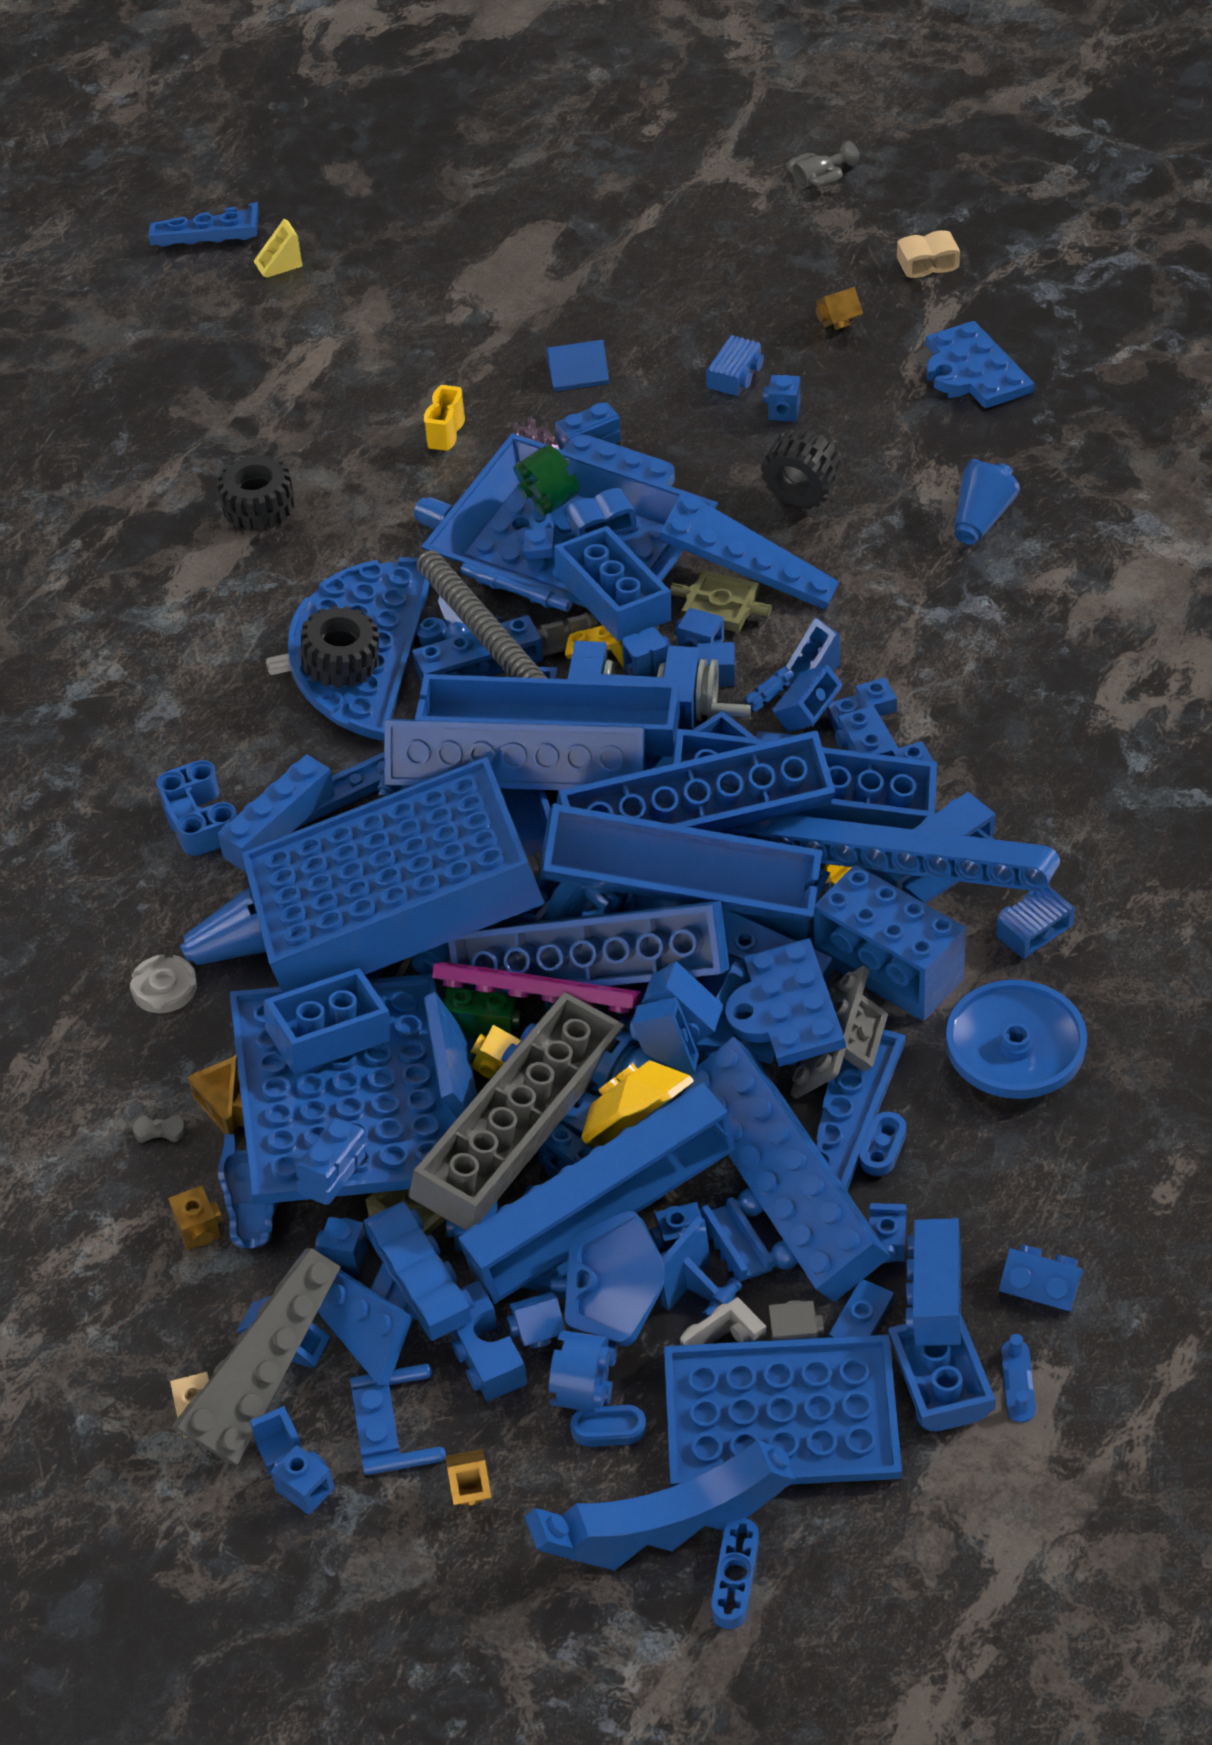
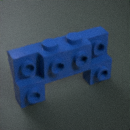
(860, 726)

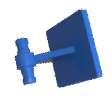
(684, 1270)

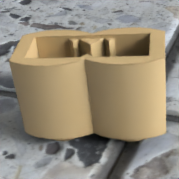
(928, 254)

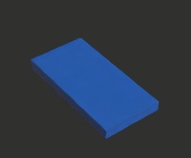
(450, 1056)

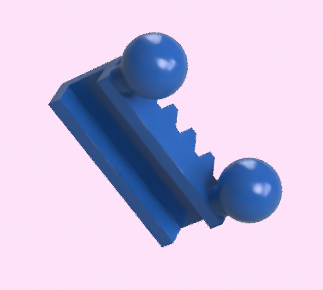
(740, 1242)

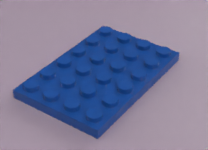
(814, 1398)

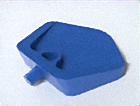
(612, 1279)

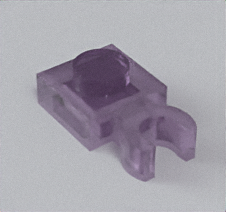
(537, 434)

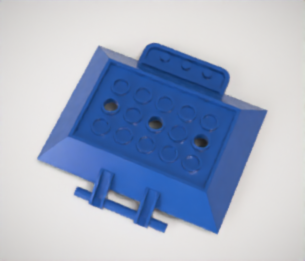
(484, 519)

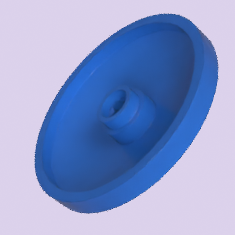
(1016, 1039)

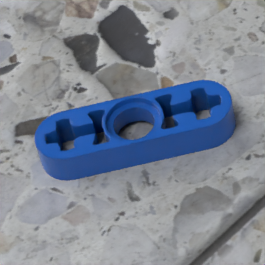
(741, 1588)

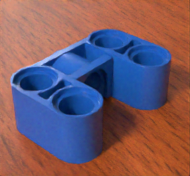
(181, 793)

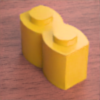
(444, 417)

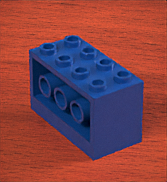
(904, 943)

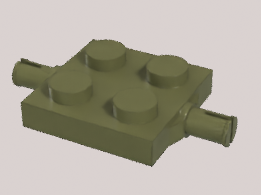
(724, 597)

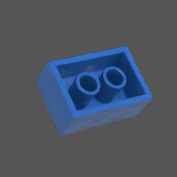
(326, 1020)

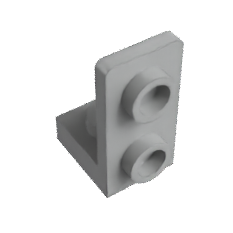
(725, 1318)

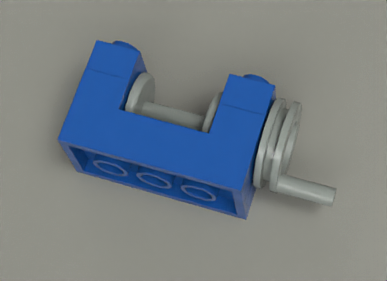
(683, 665)

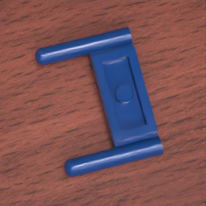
(377, 1423)

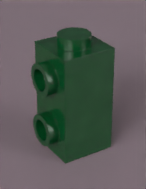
(481, 1010)

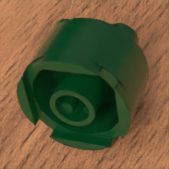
(546, 480)

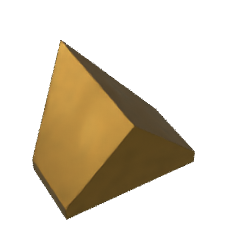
(216, 1092)

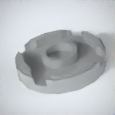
(163, 983)

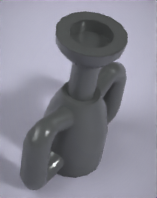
(822, 170)

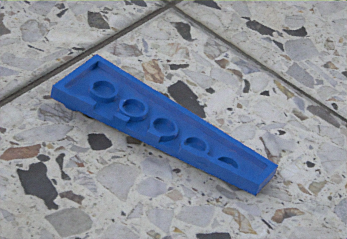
(726, 542)
(851, 1105)

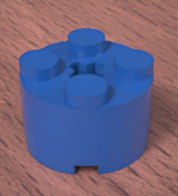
(582, 1371)

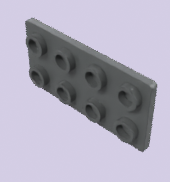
(862, 1029)

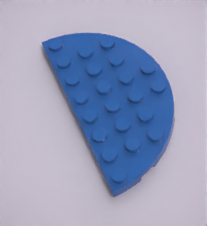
(395, 601)

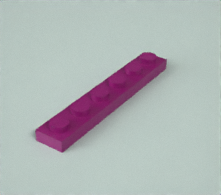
(522, 984)

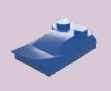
(943, 1380)

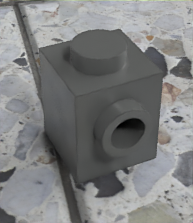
(795, 1321)

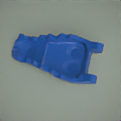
(248, 1222)

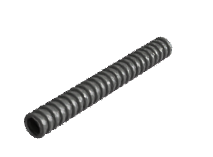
(476, 617)

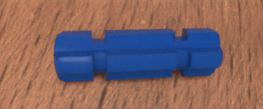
(769, 689)

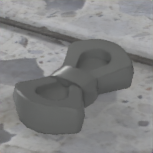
(171, 1128)

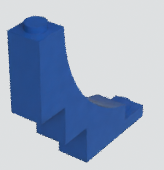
(617, 1530)

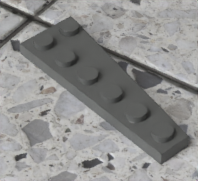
(256, 1365)

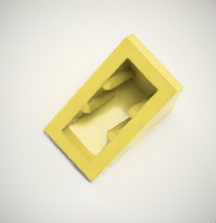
(280, 252)

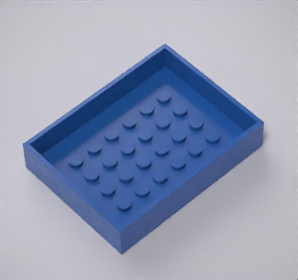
(390, 878)

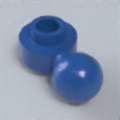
(434, 630)

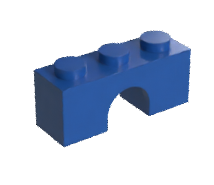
(492, 1366)

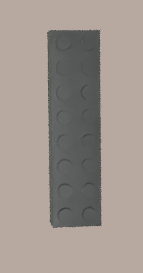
(514, 1113)

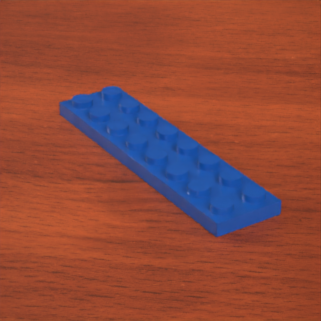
(519, 753)

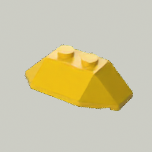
(631, 1100)

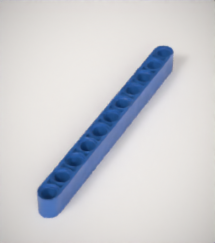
(912, 851)

